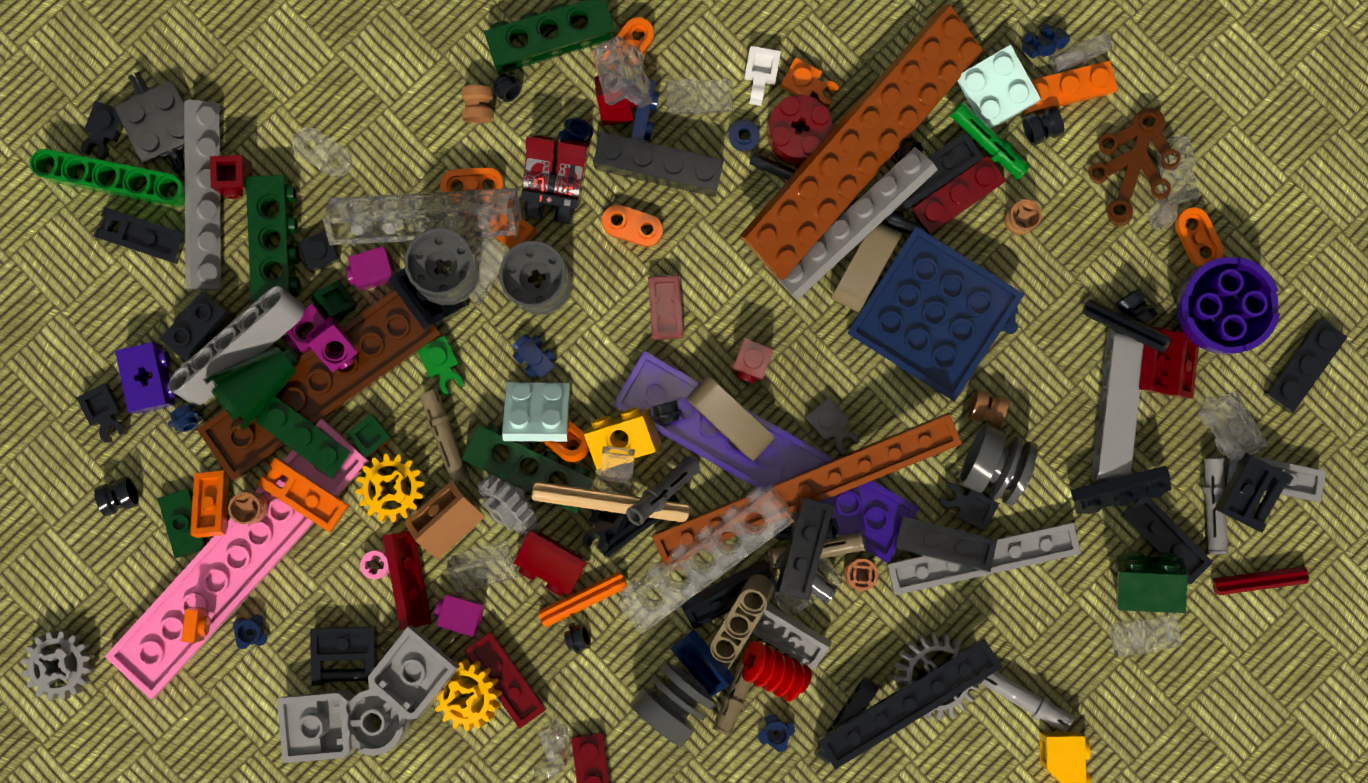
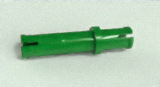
(989, 140)

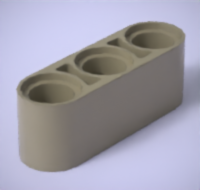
(866, 267)
(730, 418)
(737, 630)

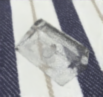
(481, 566)

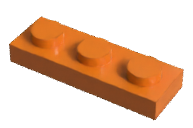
(1074, 86)

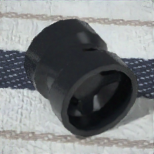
(1043, 125)
(1143, 311)
(116, 496)

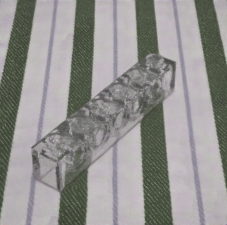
(407, 215)
(646, 612)

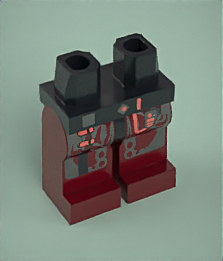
(550, 186)

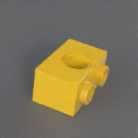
(635, 423)

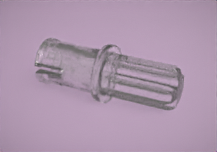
(1080, 53)

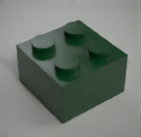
(1151, 583)

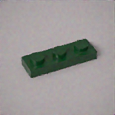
(304, 437)

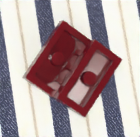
(1170, 371)

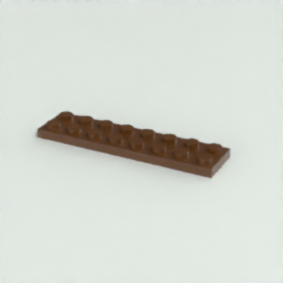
(384, 340)

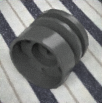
(431, 252)
(521, 269)
(1005, 467)
(673, 703)

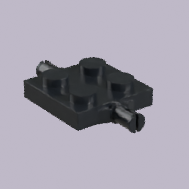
(154, 121)

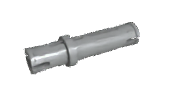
(1215, 520)
(1038, 706)

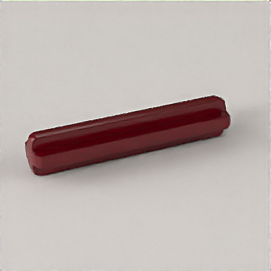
(1260, 580)

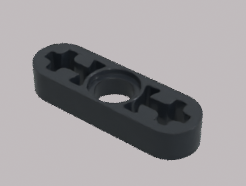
(856, 703)

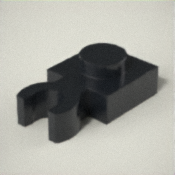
(104, 126)
(100, 408)
(829, 422)
(973, 508)
(605, 524)

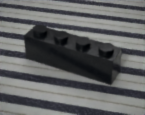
(658, 164)

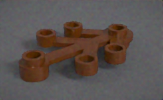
(1136, 160)

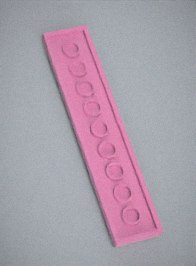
(221, 578)

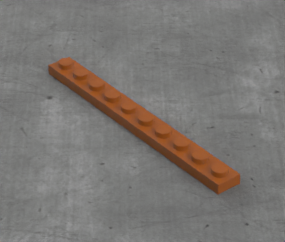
(830, 478)

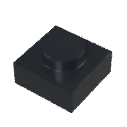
(318, 252)

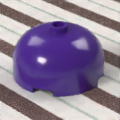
(1228, 305)

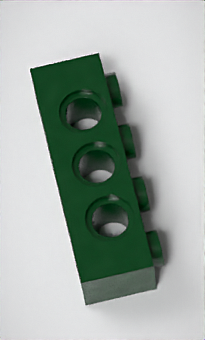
(540, 48)
(260, 194)
(481, 454)

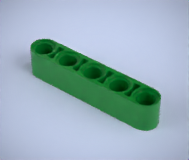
(96, 177)

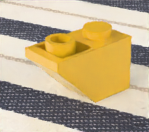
(1065, 756)

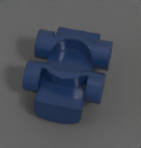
(1045, 44)
(529, 350)

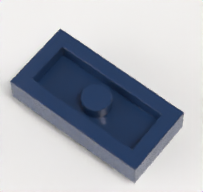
(642, 127)
(699, 661)

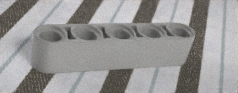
(242, 339)
(1117, 408)

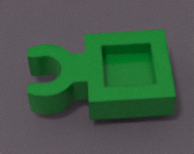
(439, 360)

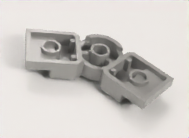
(339, 723)

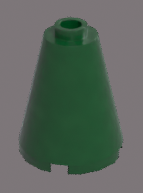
(252, 383)

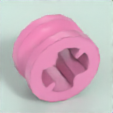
(371, 556)

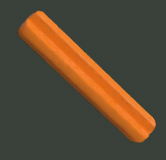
(582, 599)

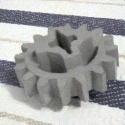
(507, 505)
(72, 661)

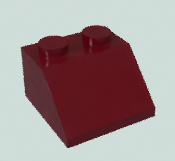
(551, 562)

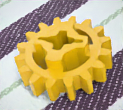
(381, 499)
(469, 710)

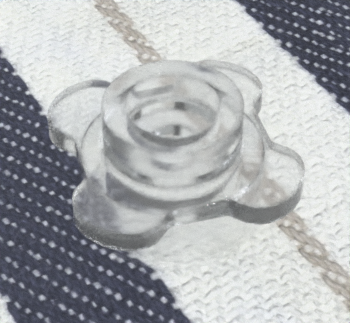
(1162, 214)

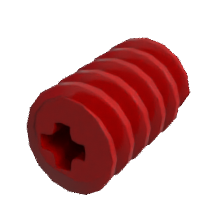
(775, 671)

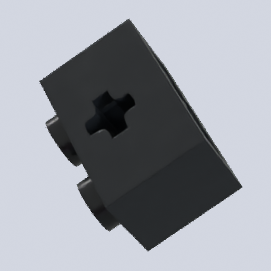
(197, 325)

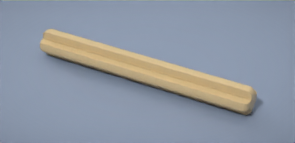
(602, 501)

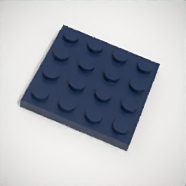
(935, 313)

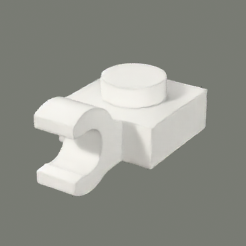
(761, 69)

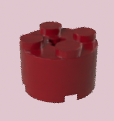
(795, 112)

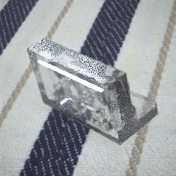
(1232, 426)

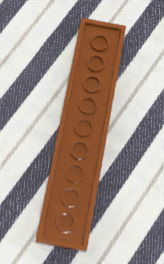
(862, 142)

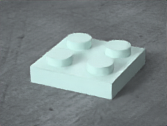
(998, 87)
(536, 412)

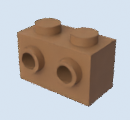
(444, 520)

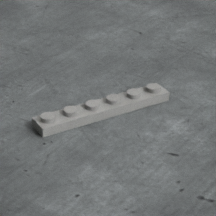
(201, 201)
(860, 220)
(1010, 553)

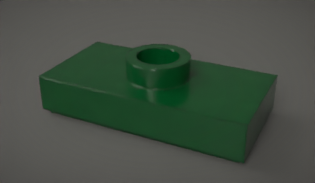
(177, 514)

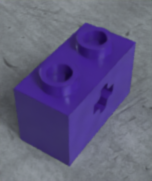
(134, 366)

